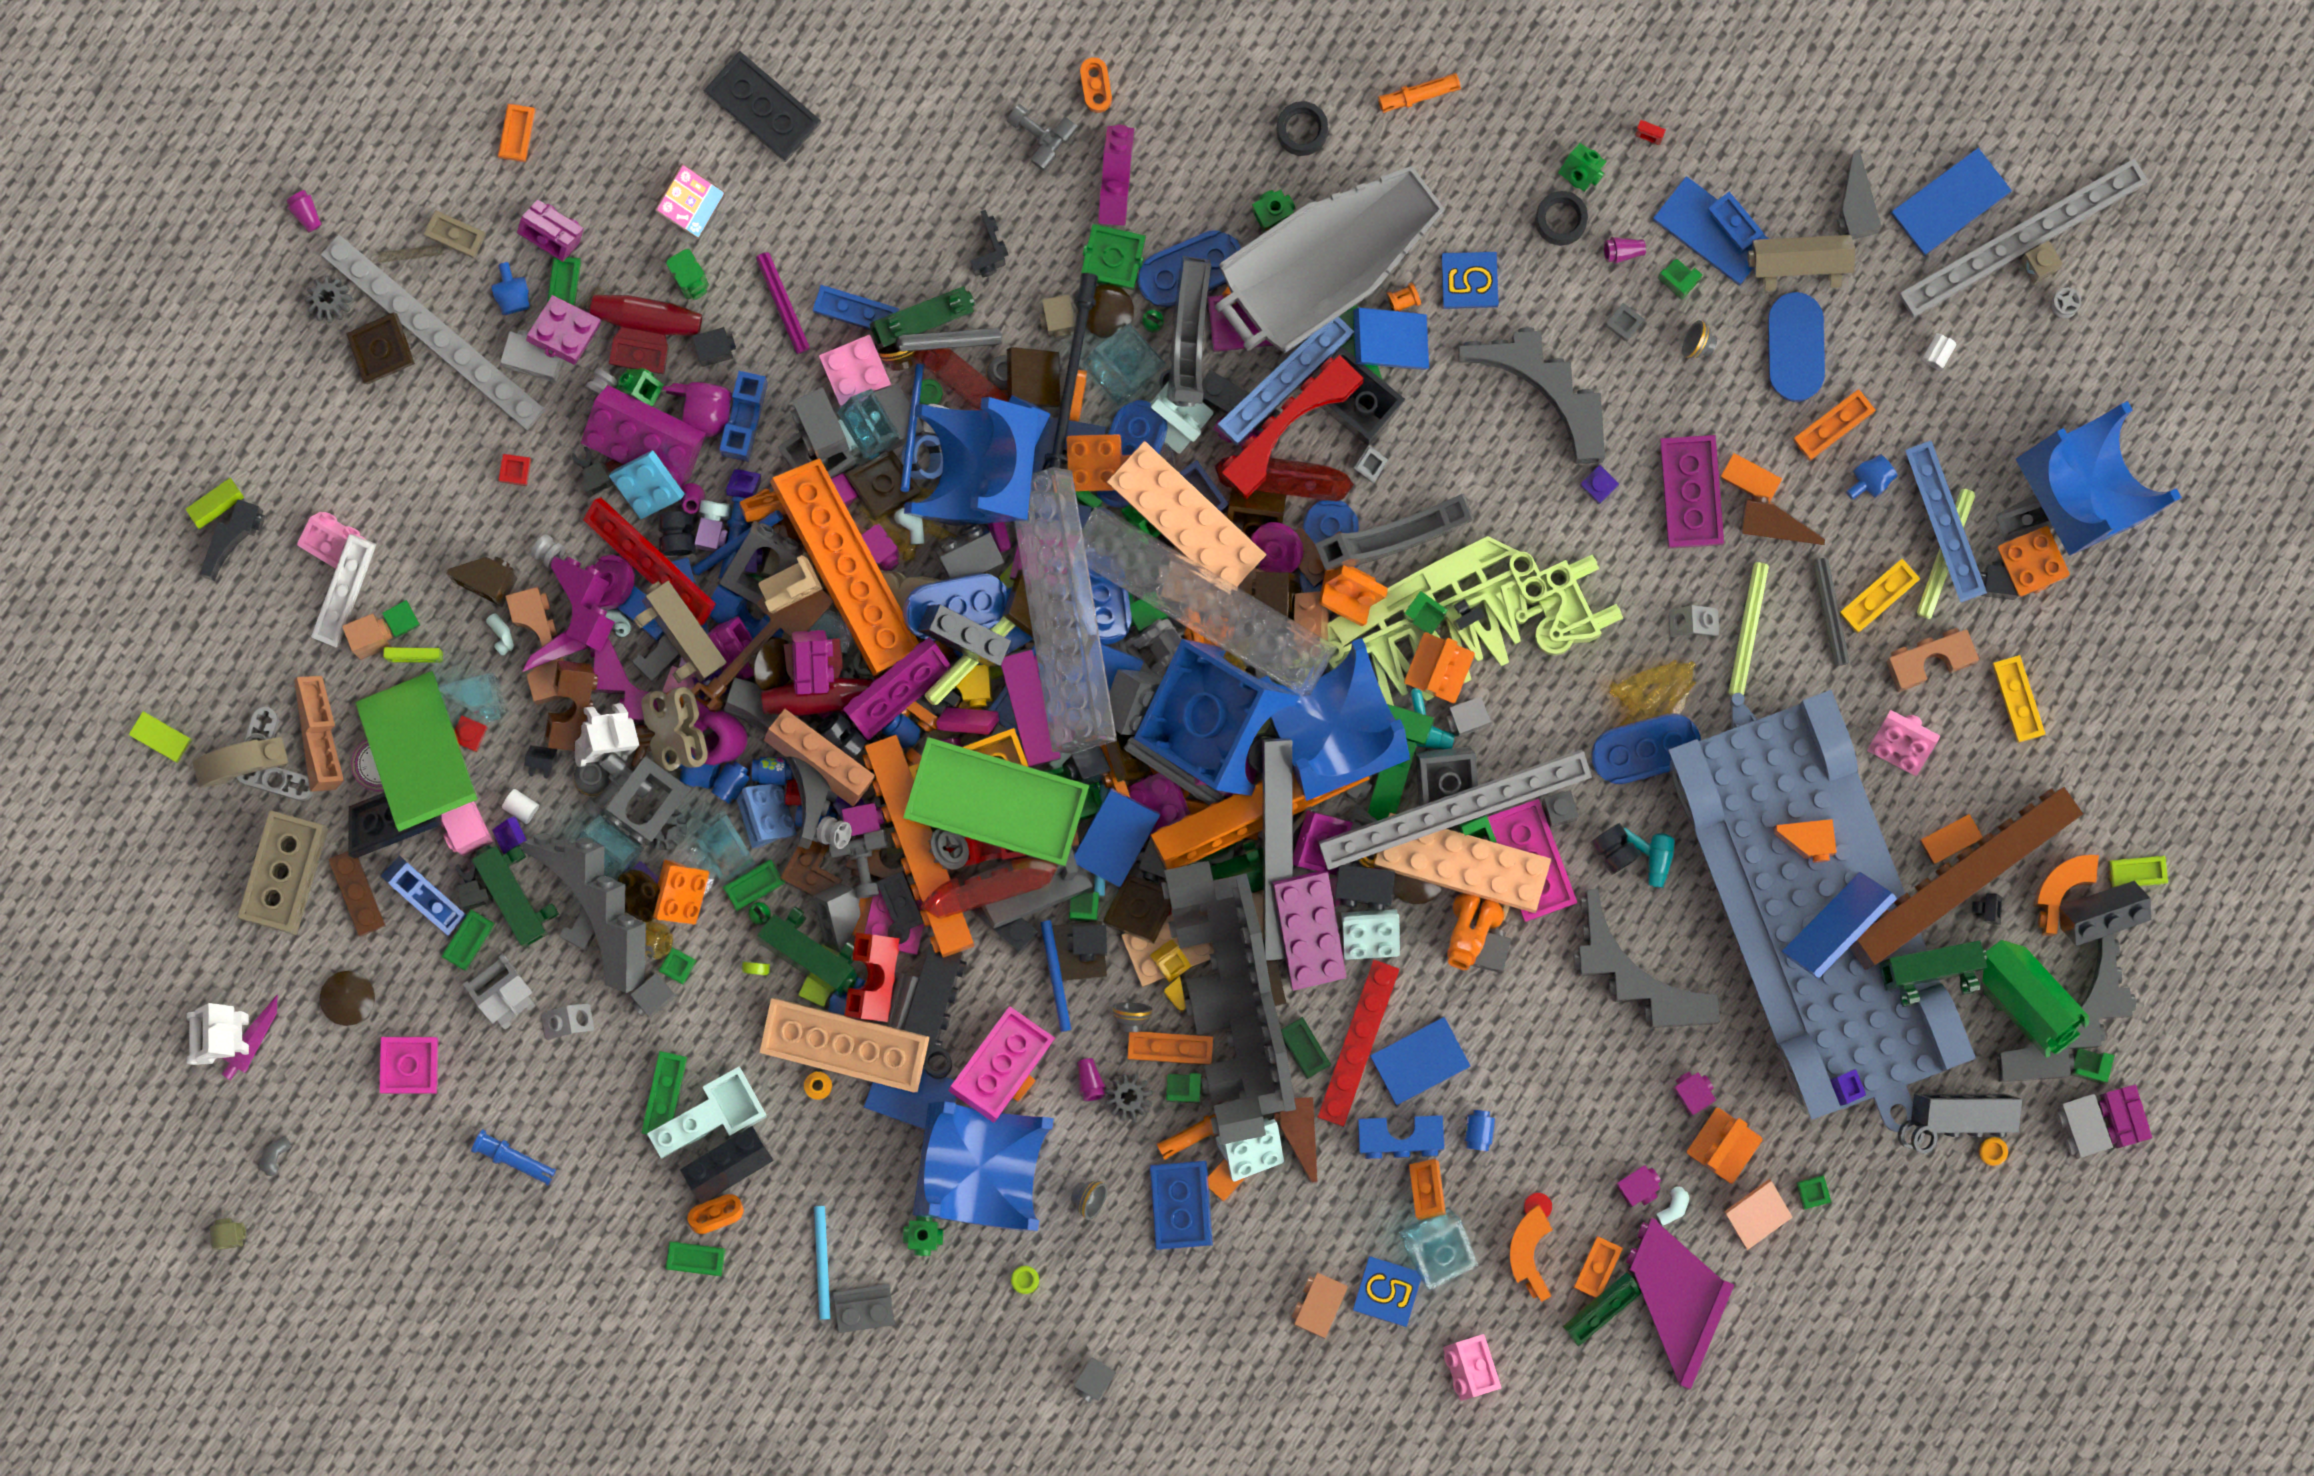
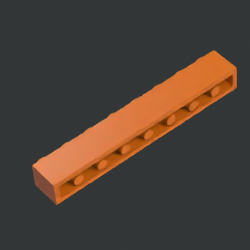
(895, 785)
(1224, 824)

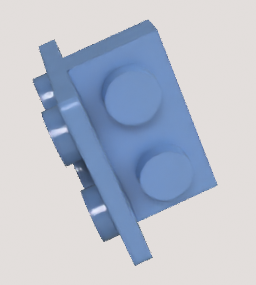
(765, 814)

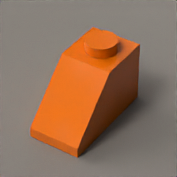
(1809, 839)

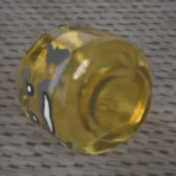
(658, 940)

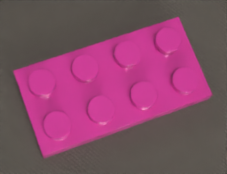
(1529, 831)
(1001, 1064)

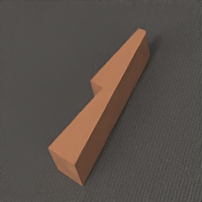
(316, 728)

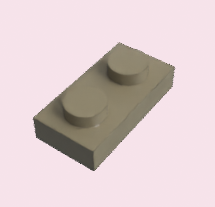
(454, 234)

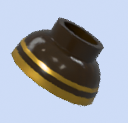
(895, 358)

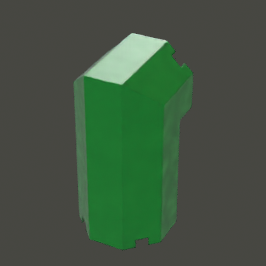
(2031, 998)

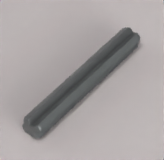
(949, 339)
(1831, 612)
(1172, 771)

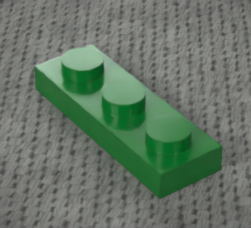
(664, 1091)

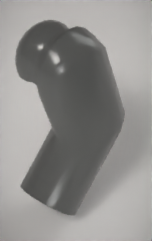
(270, 1155)

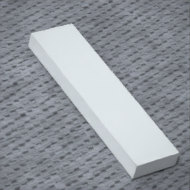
(343, 590)

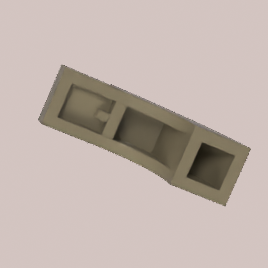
(239, 759)

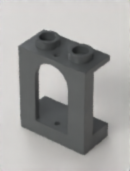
(759, 536)
(646, 832)

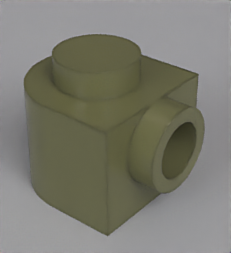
(227, 1234)

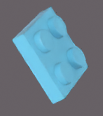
(646, 484)

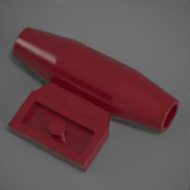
(643, 328)
(838, 696)

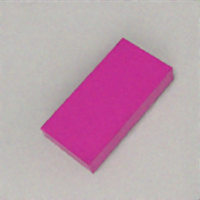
(968, 720)

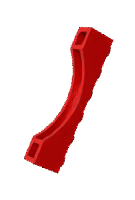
(1331, 386)

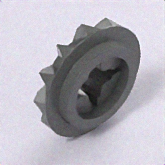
(675, 835)
(951, 860)

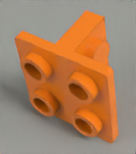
(1094, 460)
(2033, 561)
(1351, 593)
(1439, 667)
(680, 892)
(1724, 1145)

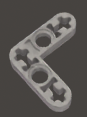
(261, 777)

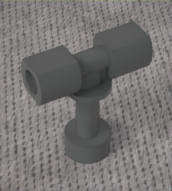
(1048, 140)
(618, 775)
(860, 850)

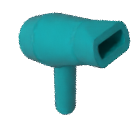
(1437, 737)
(1660, 855)

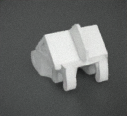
(605, 735)
(220, 1033)

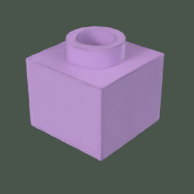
(710, 535)

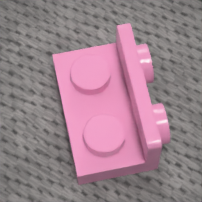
(326, 537)
(1471, 1367)

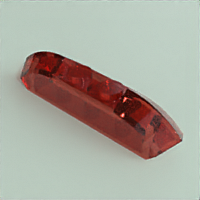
(959, 376)
(1300, 479)
(952, 899)

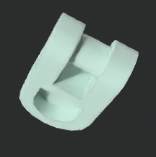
(715, 511)

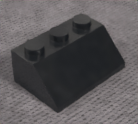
(1368, 407)

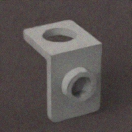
(1698, 621)
(563, 1021)

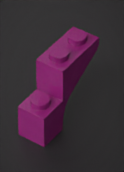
(1116, 175)
(585, 592)
(615, 681)

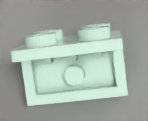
(1182, 422)
(1371, 934)
(1253, 1154)

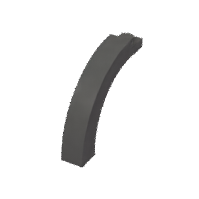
(1395, 537)

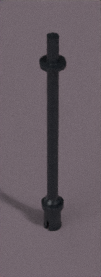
(1084, 302)

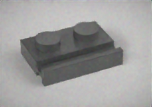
(901, 1000)
(864, 1308)

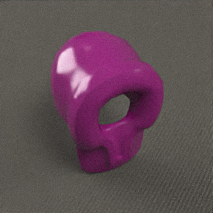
(705, 405)
(726, 740)

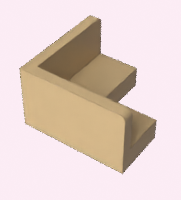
(790, 585)

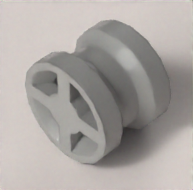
(2069, 298)
(600, 381)
(546, 549)
(834, 832)

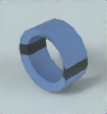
(936, 457)

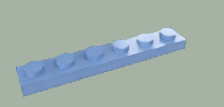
(1284, 380)
(1946, 521)

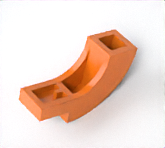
(2073, 872)
(1525, 1238)

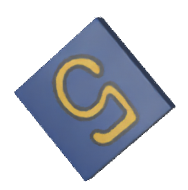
(1470, 280)
(1387, 1291)

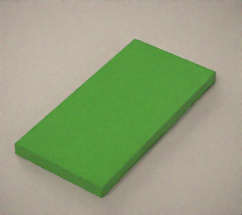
(416, 751)
(996, 801)

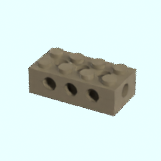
(270, 859)

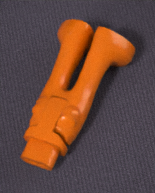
(1466, 942)

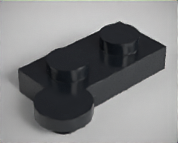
(901, 905)

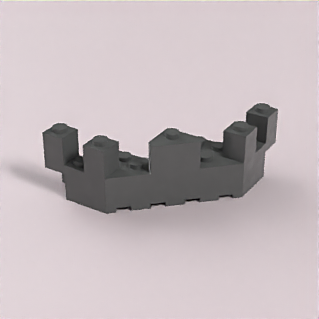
(1232, 998)

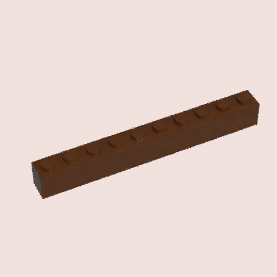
(1966, 876)

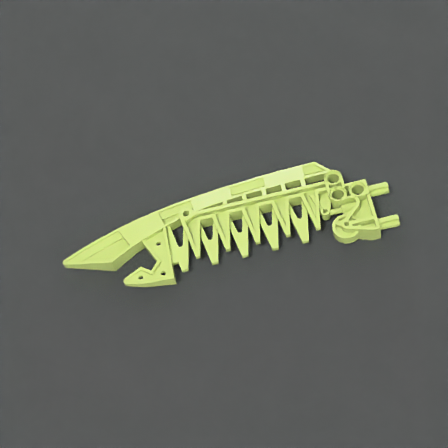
(1504, 599)

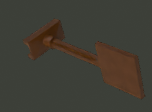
(793, 618)

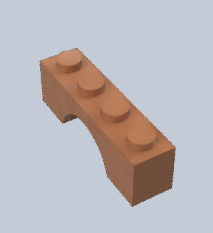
(529, 611)
(798, 740)

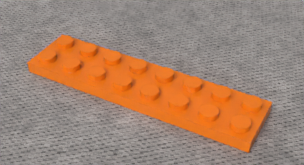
(845, 565)

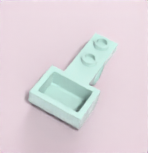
(729, 1104)

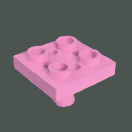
(1905, 737)

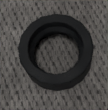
(1297, 108)
(1561, 197)

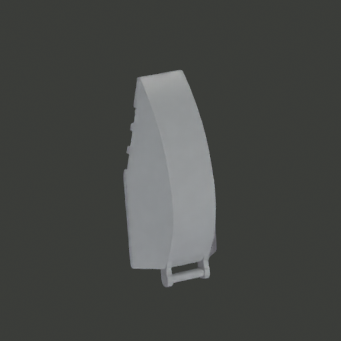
(1325, 258)

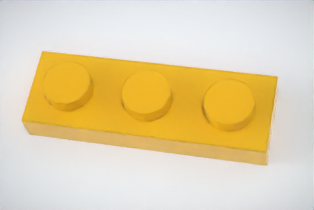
(1879, 596)
(2018, 699)

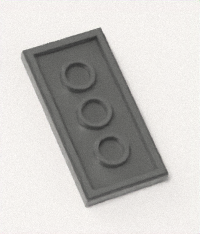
(1031, 902)

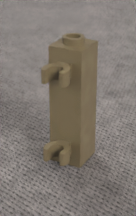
(1802, 257)
(682, 630)

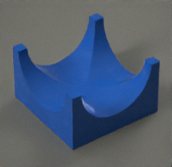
(984, 463)
(2087, 484)
(1209, 716)
(1341, 728)
(979, 1167)

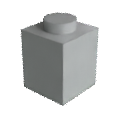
(1468, 717)

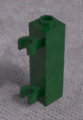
(922, 316)
(1248, 863)
(509, 895)
(807, 955)
(1934, 965)

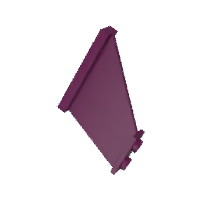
(1681, 1297)

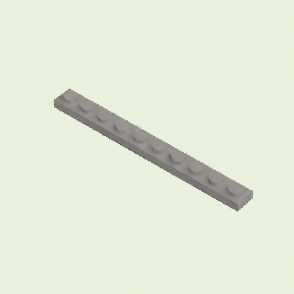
(2023, 238)
(433, 332)
(1455, 809)

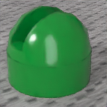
(1149, 324)
(754, 917)

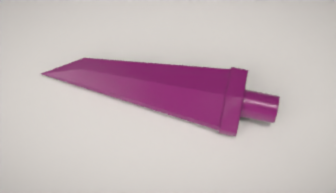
(555, 649)
(253, 1037)

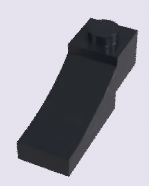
(244, 522)

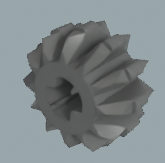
(336, 292)
(1124, 1089)

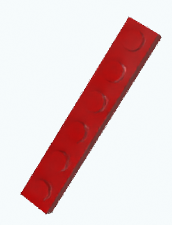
(646, 557)
(1358, 1043)

